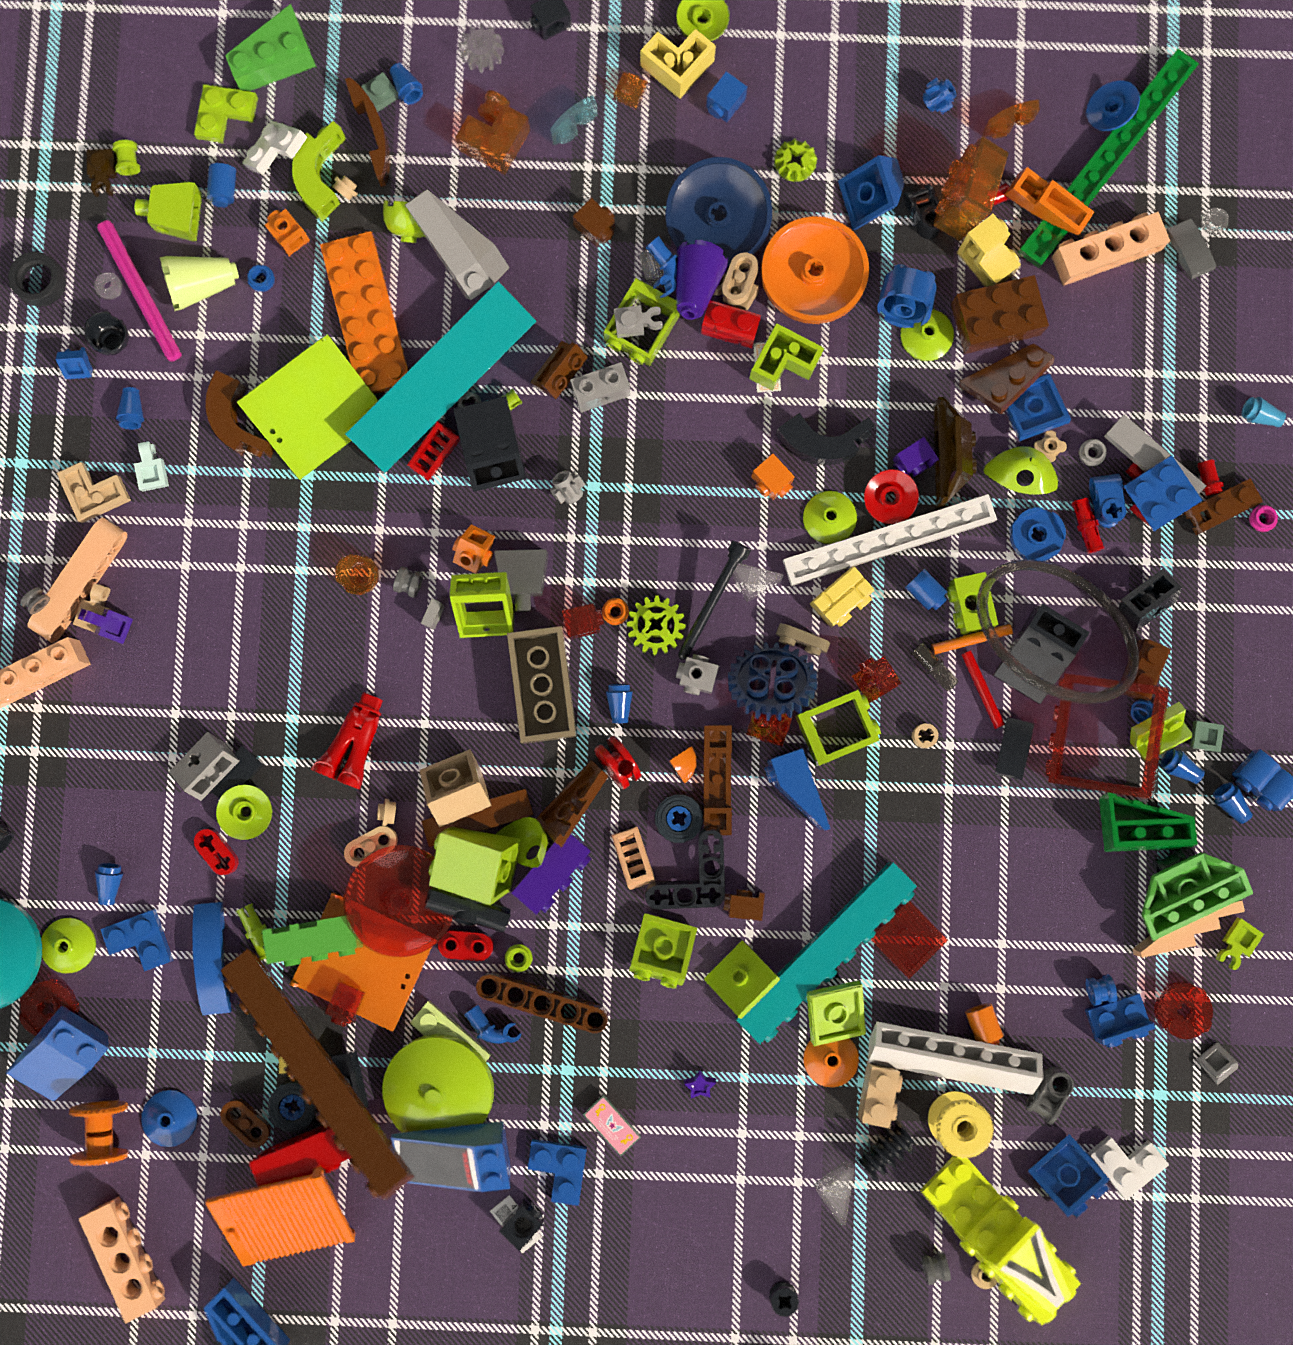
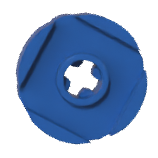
(1044, 521)

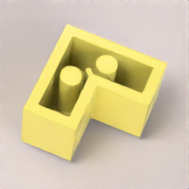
(676, 66)
(986, 253)

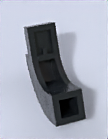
(819, 449)

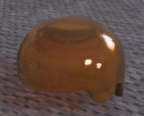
(357, 574)

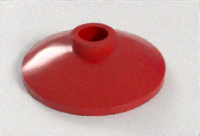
(905, 496)

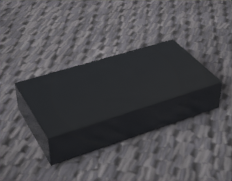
(240, 773)

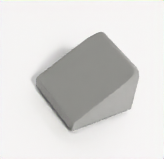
(1217, 1063)

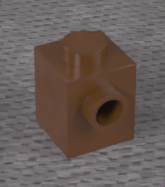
(595, 222)

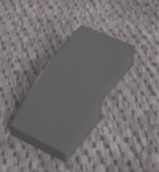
(1192, 249)

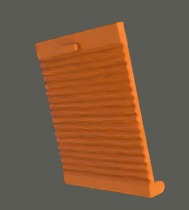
(366, 971)
(281, 1218)

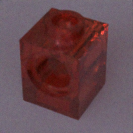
(582, 621)
(876, 678)

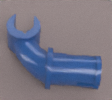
(668, 264)
(487, 1031)

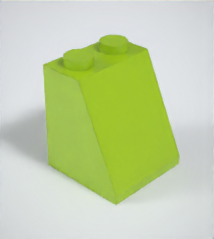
(474, 864)

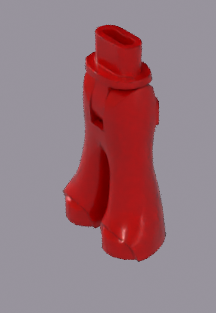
(359, 728)

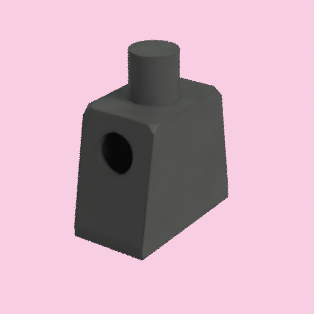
(525, 574)

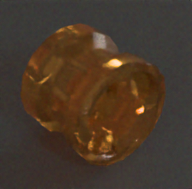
(492, 106)

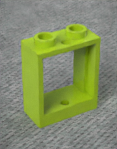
(650, 297)
(482, 588)
(813, 740)

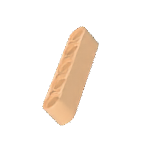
(77, 579)

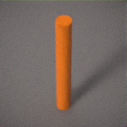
(967, 640)

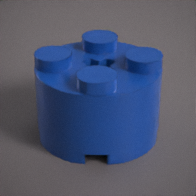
(907, 296)

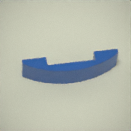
(209, 958)

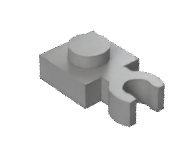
(631, 320)

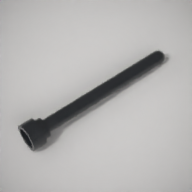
(737, 553)

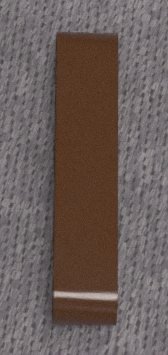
(528, 1003)

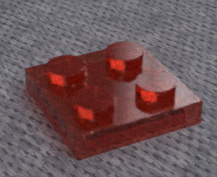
(908, 939)

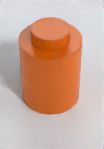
(984, 1024)

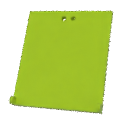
(309, 406)

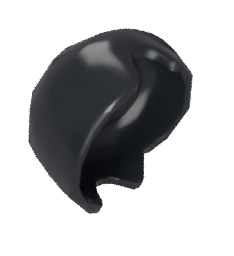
(106, 333)

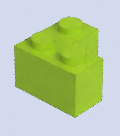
(783, 351)

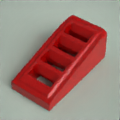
(427, 445)

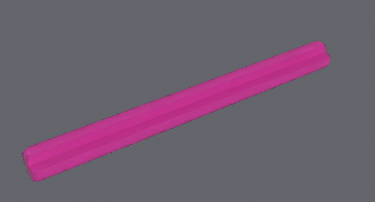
(139, 290)

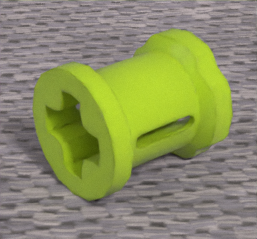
(126, 157)

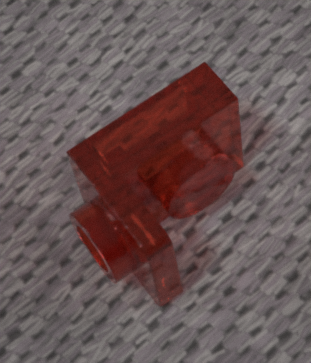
(344, 1004)

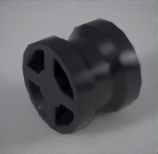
(783, 1292)

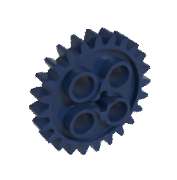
(793, 682)

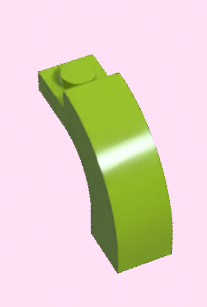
(307, 170)

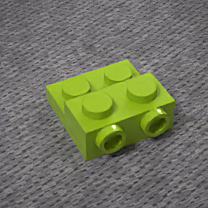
(663, 951)

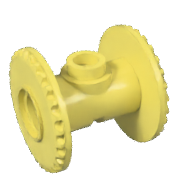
(971, 1136)

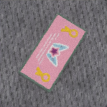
(612, 1125)

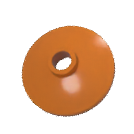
(828, 1075)

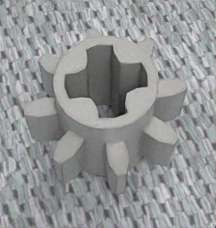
(567, 487)

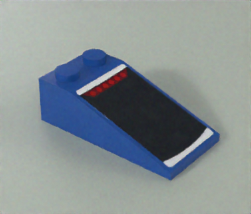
(457, 1156)

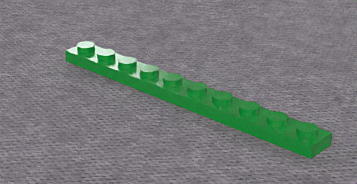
(1114, 151)

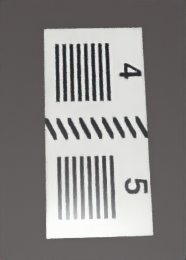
(504, 1210)

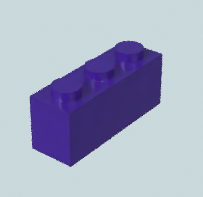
(553, 874)

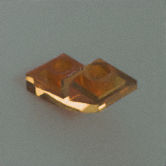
(1003, 122)

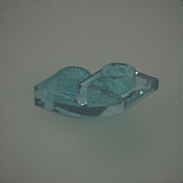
(566, 126)

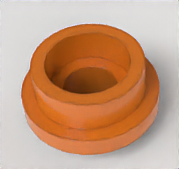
(611, 603)

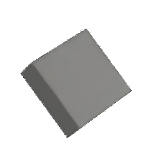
(432, 614)

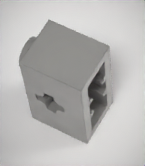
(600, 387)
(204, 766)

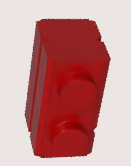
(730, 324)

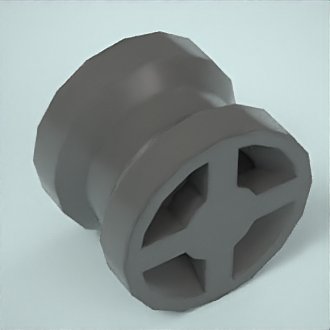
(408, 581)
(935, 1268)

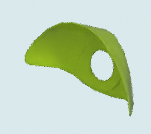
(1010, 462)
(531, 834)

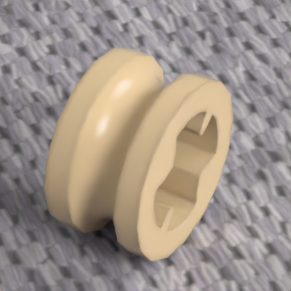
(923, 727)

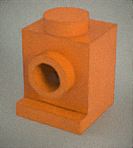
(290, 238)

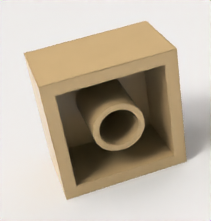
(454, 788)

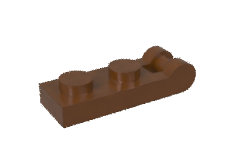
(1224, 506)

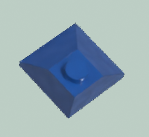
(872, 190)

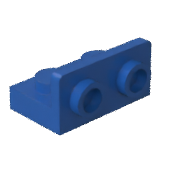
(1119, 1020)

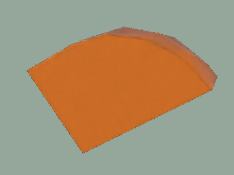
(685, 764)

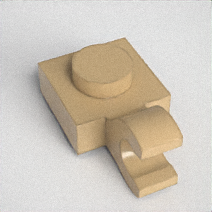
(96, 604)

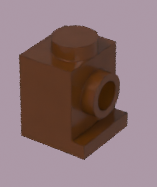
(744, 905)

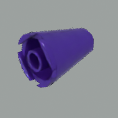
(698, 275)

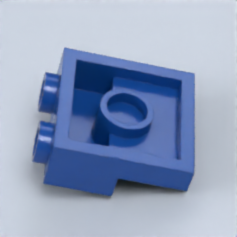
(1070, 1177)

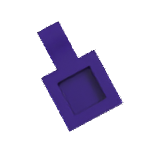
(109, 625)

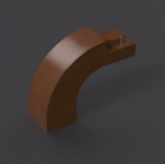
(222, 416)

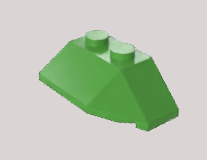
(1191, 892)

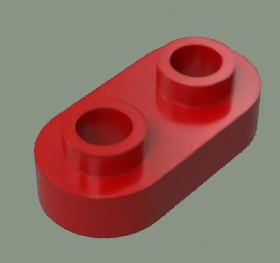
(465, 945)

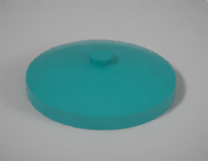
(18, 952)

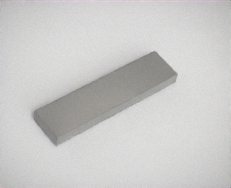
(1142, 448)

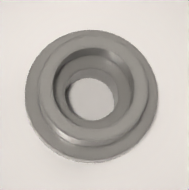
(1099, 449)

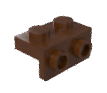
(559, 369)

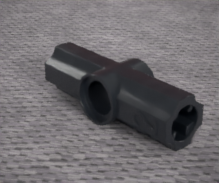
(467, 910)

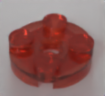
(50, 992)
(1171, 1000)

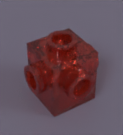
(769, 731)

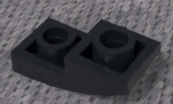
(1014, 748)

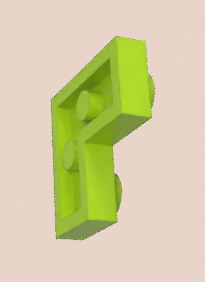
(217, 106)

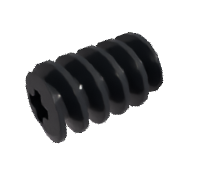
(886, 1150)

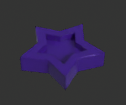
(699, 1085)

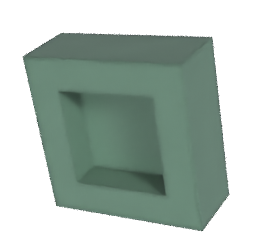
(380, 91)
(1206, 736)

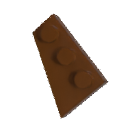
(1008, 378)
(570, 805)

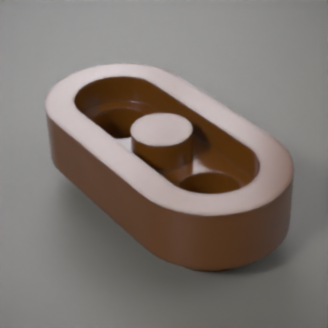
(243, 1126)

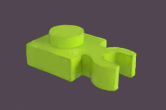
(1241, 939)

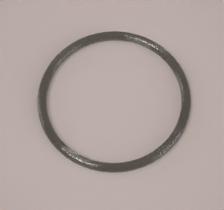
(1027, 675)

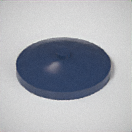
(720, 204)

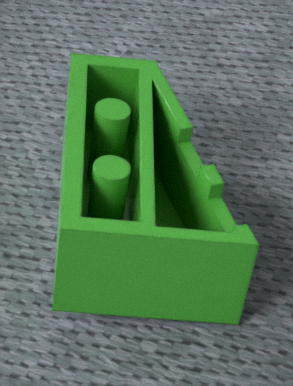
(308, 940)

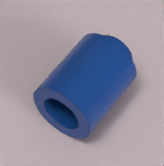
(221, 184)
(927, 590)

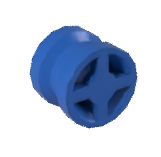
(1101, 990)

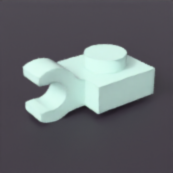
(151, 471)

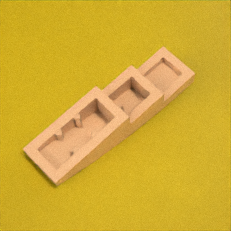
(1184, 936)

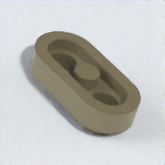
(812, 643)

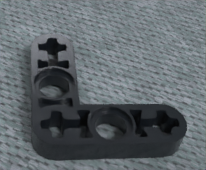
(705, 881)

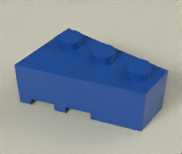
(240, 1319)

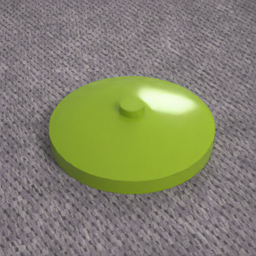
(437, 1085)

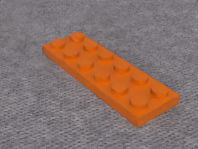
(365, 310)

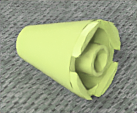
(196, 278)

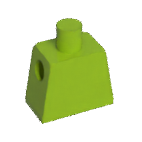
(172, 209)

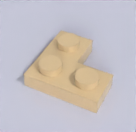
(90, 499)

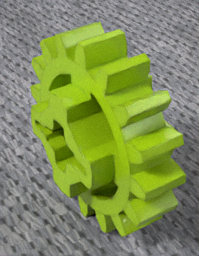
(664, 634)

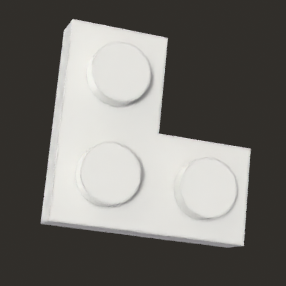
(275, 140)
(1129, 1172)

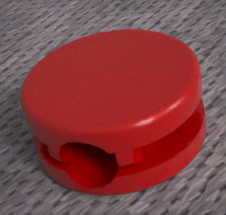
(618, 763)

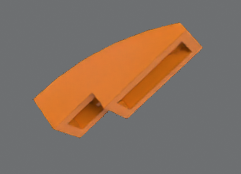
(1049, 201)

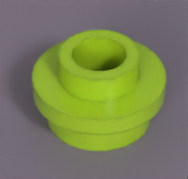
(512, 964)

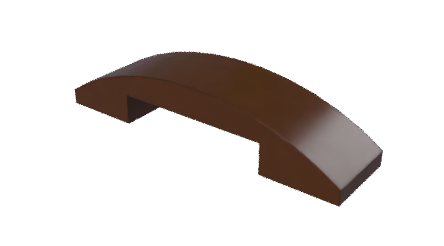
(379, 157)
(717, 777)
(502, 811)

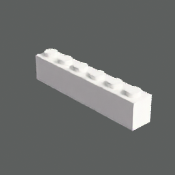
(955, 1058)

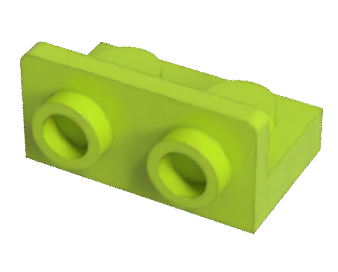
(1174, 731)

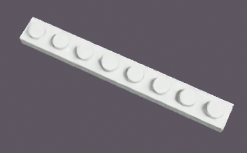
(889, 540)

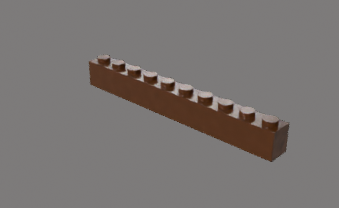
(318, 1075)

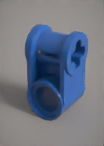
(1107, 495)

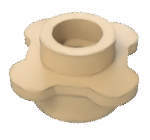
(1050, 438)

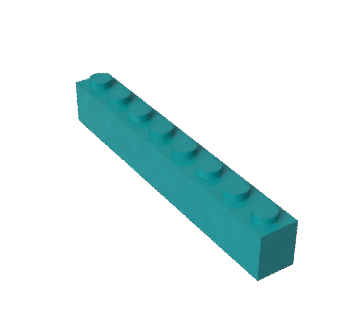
(828, 949)

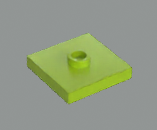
(741, 979)
(836, 1013)

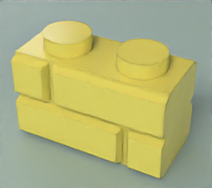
(843, 597)

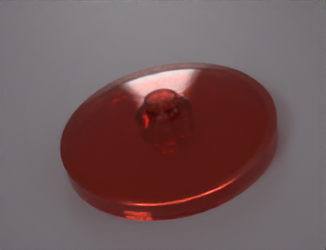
(388, 901)

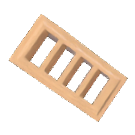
(641, 880)

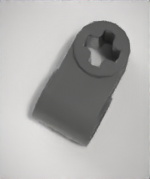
(1050, 1097)

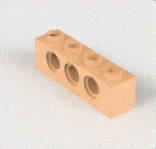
(1147, 228)
(41, 669)
(119, 1274)

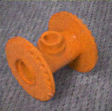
(98, 1133)

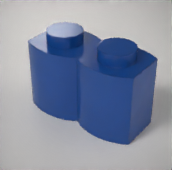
(1265, 780)

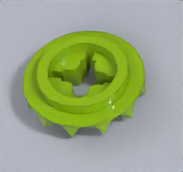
(793, 171)

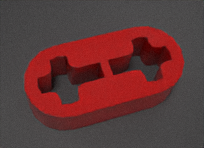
(211, 856)

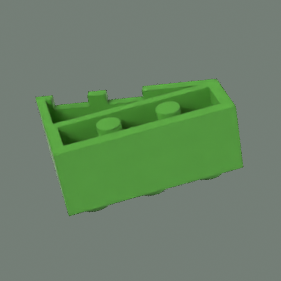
(271, 53)

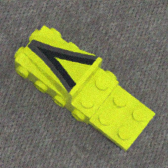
(1002, 1240)

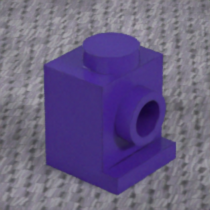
(915, 458)

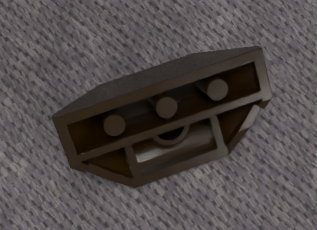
(954, 449)

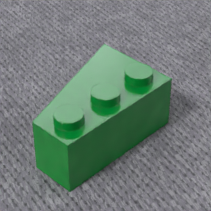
(1141, 827)

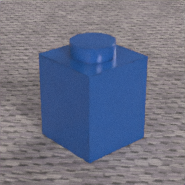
(726, 97)

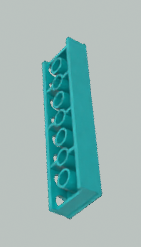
(441, 377)

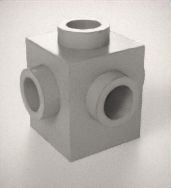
(705, 682)

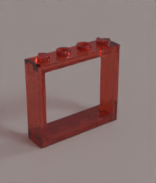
(1058, 740)

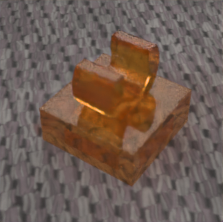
(630, 90)

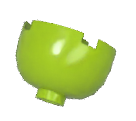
(400, 222)

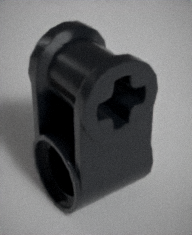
(922, 207)

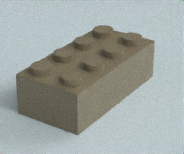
(542, 685)

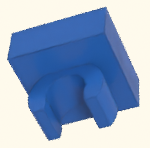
(74, 364)

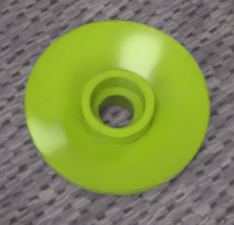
(713, 11)
(928, 347)
(827, 530)
(230, 812)
(80, 943)

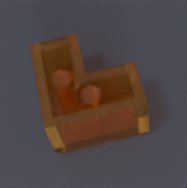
(496, 144)

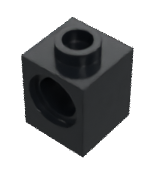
(550, 17)
(517, 1236)

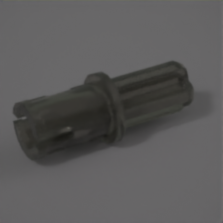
(934, 667)

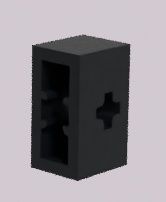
(1150, 599)

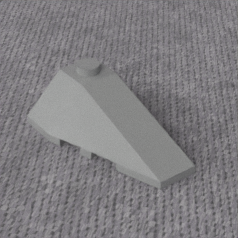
(461, 248)

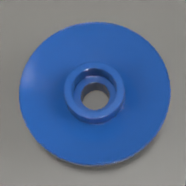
(1109, 97)
(181, 1113)

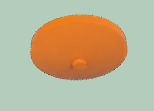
(814, 270)

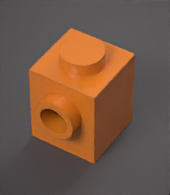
(773, 478)

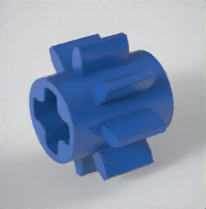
(939, 95)

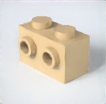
(879, 1095)

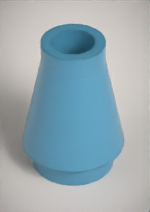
(1261, 412)

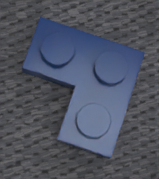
(144, 933)
(566, 1162)

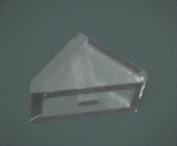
(754, 581)
(836, 1190)

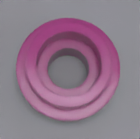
(1270, 515)

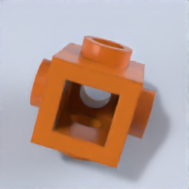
(473, 549)

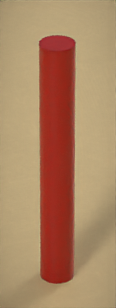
(983, 689)

